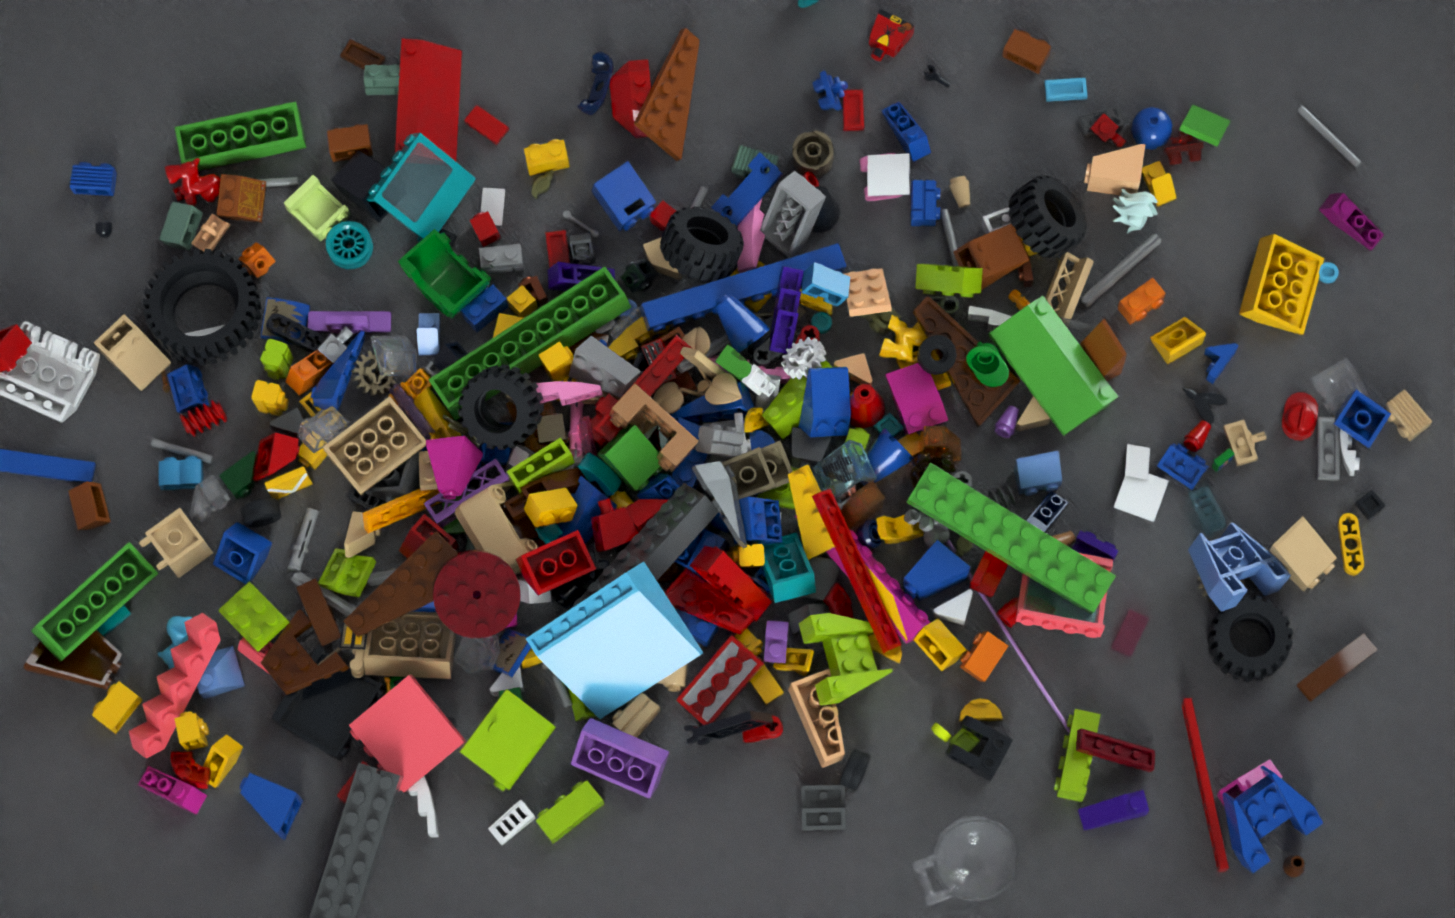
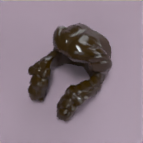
(921, 463)

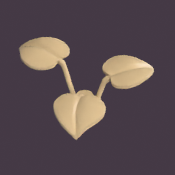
(719, 391)

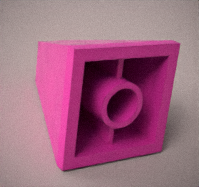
(453, 463)

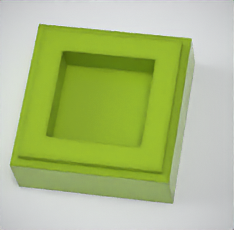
(965, 740)

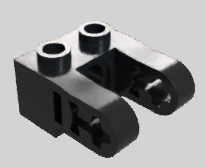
(992, 754)

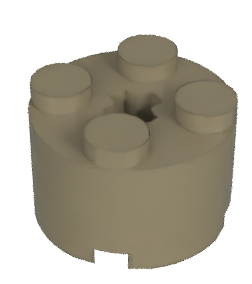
(804, 149)

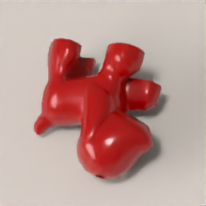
(192, 183)

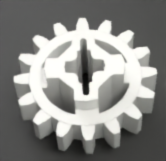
(803, 357)

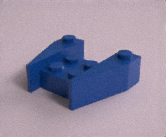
(1260, 812)

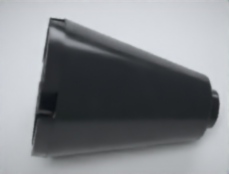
(828, 214)

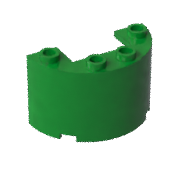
(443, 274)

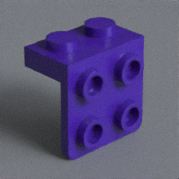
(1088, 544)

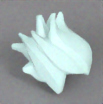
(1134, 209)

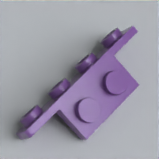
(354, 320)

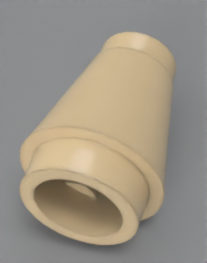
(960, 190)

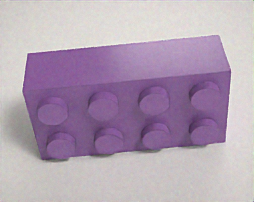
(619, 758)

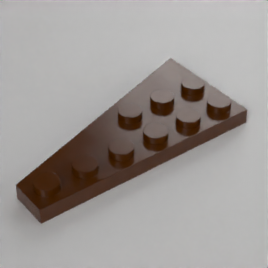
(977, 397)

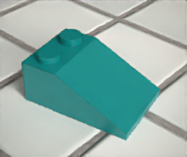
(788, 569)

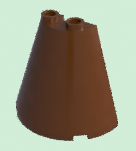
(88, 664)

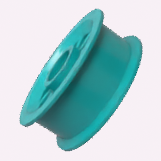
(357, 229)

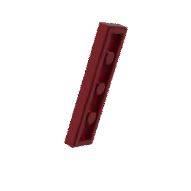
(1115, 750)

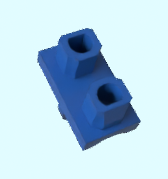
(832, 90)

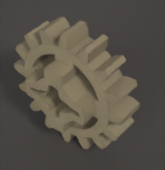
(366, 372)

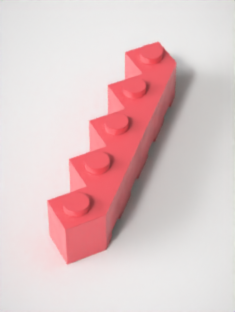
(176, 686)

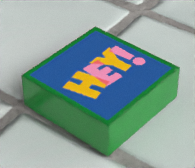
(1222, 460)

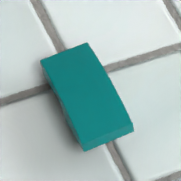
(597, 470)

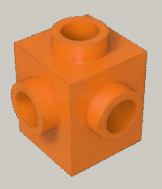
(256, 260)

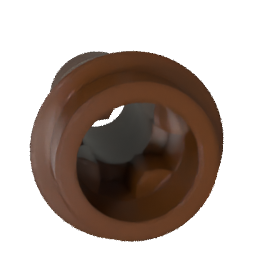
(1290, 869)

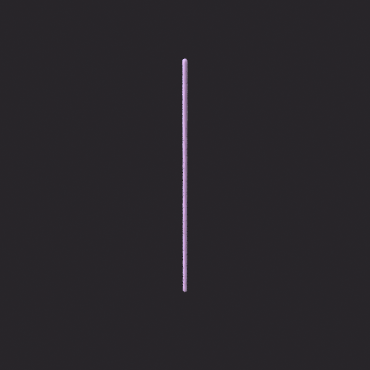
(1018, 650)

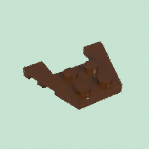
(292, 665)

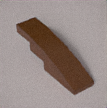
(1336, 667)

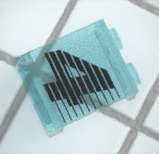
(844, 469)

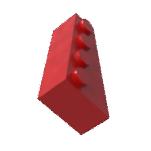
(730, 580)

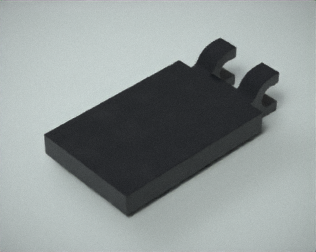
(728, 727)

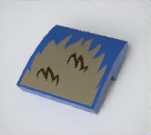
(293, 310)
(512, 652)

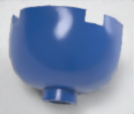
(1151, 128)

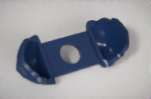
(603, 69)

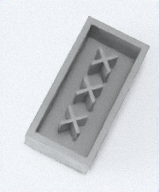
(792, 214)

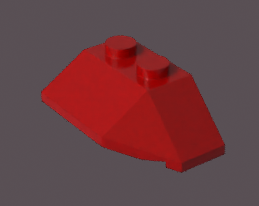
(628, 93)

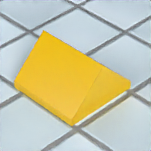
(1178, 339)

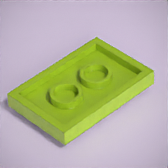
(253, 616)

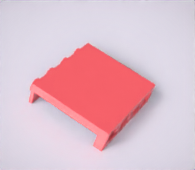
(406, 732)

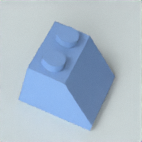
(1038, 473)

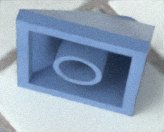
(221, 674)

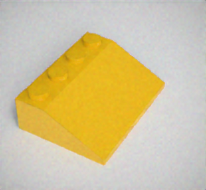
(1281, 284)

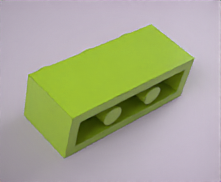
(547, 461)
(569, 811)

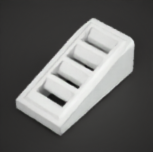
(516, 828)

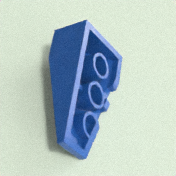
(335, 381)
(704, 411)

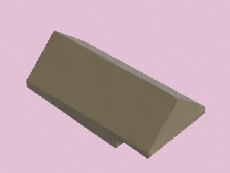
(760, 470)

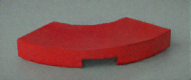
(839, 601)
(189, 771)

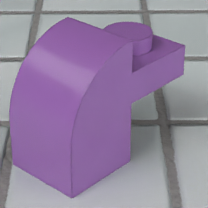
(776, 641)

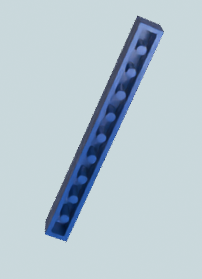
(743, 286)

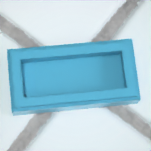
(1065, 89)

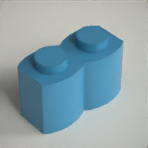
(180, 474)

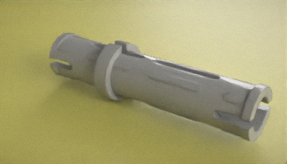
(300, 548)

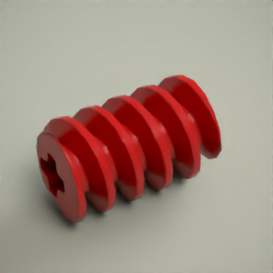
(203, 418)

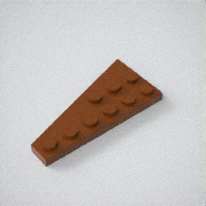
(668, 102)

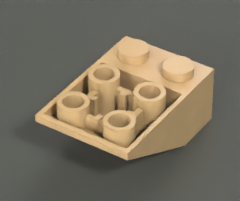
(132, 352)

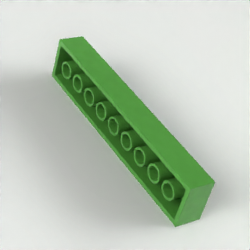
(563, 319)
(1011, 539)

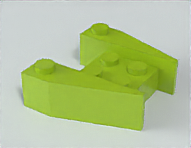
(847, 655)

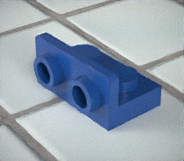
(187, 388)
(1182, 465)

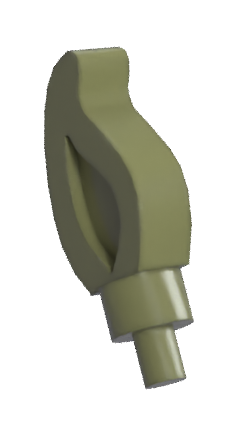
(542, 184)
(963, 546)

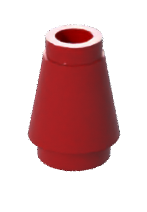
(1197, 436)

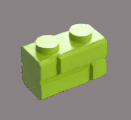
(276, 359)

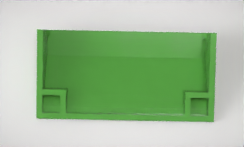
(1053, 365)

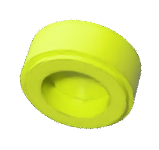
(940, 732)

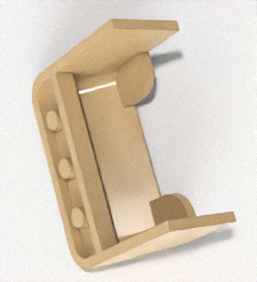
(489, 526)

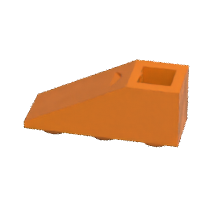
(308, 372)

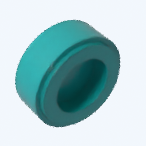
(822, 322)

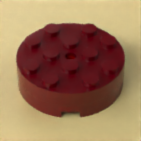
(482, 614)

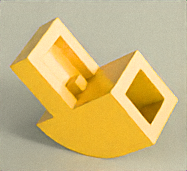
(897, 530)

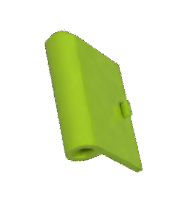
(511, 744)

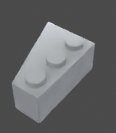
(601, 366)

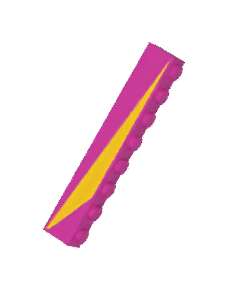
(900, 606)

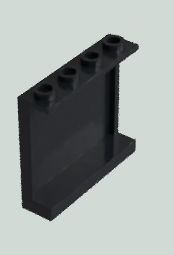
(327, 708)

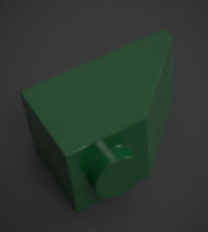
(240, 476)

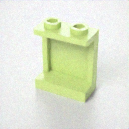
(316, 208)

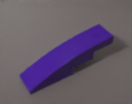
(785, 309)

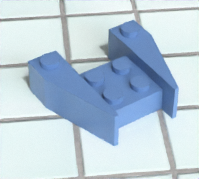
(1234, 558)

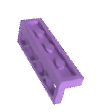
(448, 514)

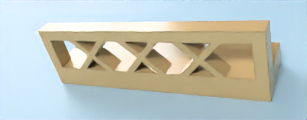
(1074, 284)

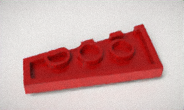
(702, 600)

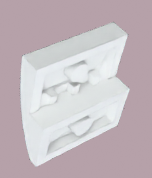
(888, 174)
(1141, 496)

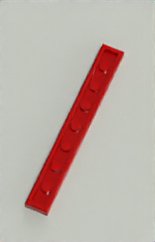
(856, 570)
(1204, 785)

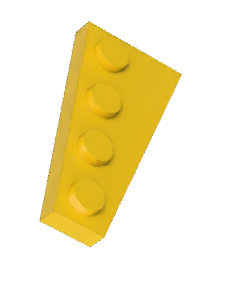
(812, 528)

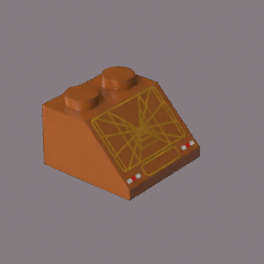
(241, 198)

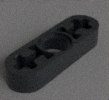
(292, 324)

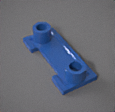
(749, 191)

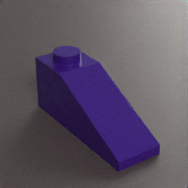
(566, 275)
(1114, 810)

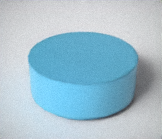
(1328, 272)

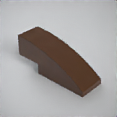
(319, 612)

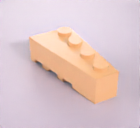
(819, 721)

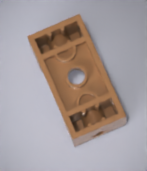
(630, 407)

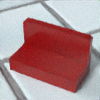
(988, 575)

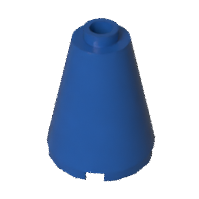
(739, 322)
(887, 455)

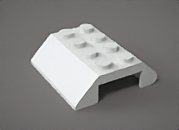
(50, 375)

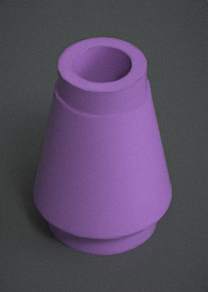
(1007, 422)

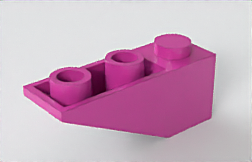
(1246, 781)
(172, 790)

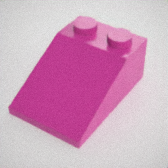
(916, 398)

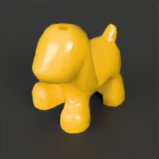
(904, 340)

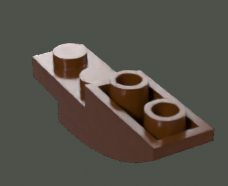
(558, 480)

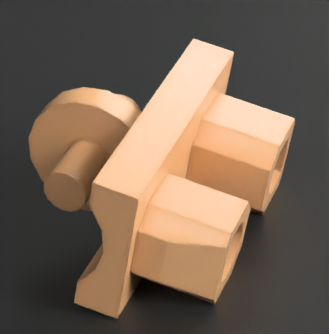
(210, 233)

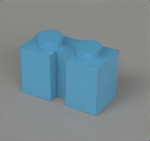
(826, 283)

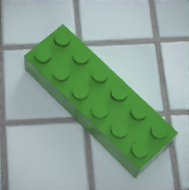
(242, 136)
(94, 602)

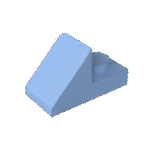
(428, 334)

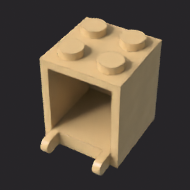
(177, 543)

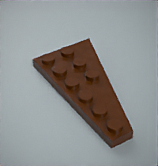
(404, 589)

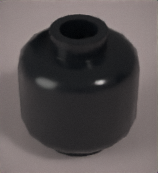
(568, 593)

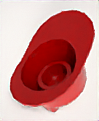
(1300, 416)

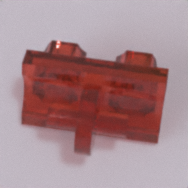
(1174, 153)

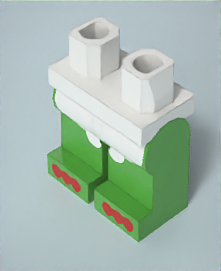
(742, 370)

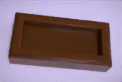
(361, 55)

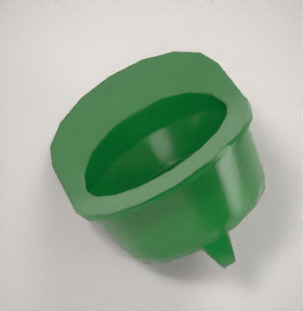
(987, 365)

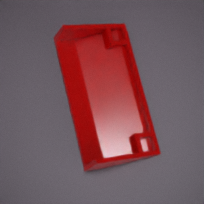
(429, 94)

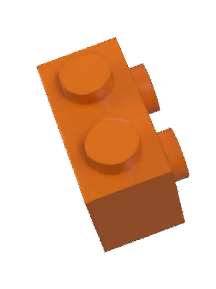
(1141, 301)
(983, 655)

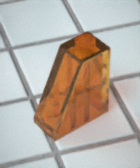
(939, 440)
(862, 504)

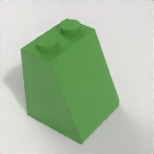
(631, 457)

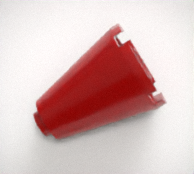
(866, 406)

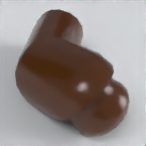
(671, 574)

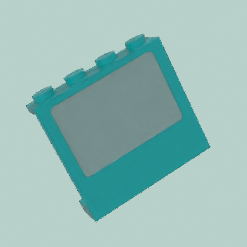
(421, 186)

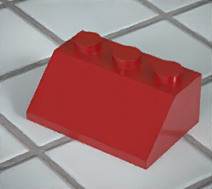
(556, 563)

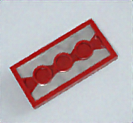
(720, 681)

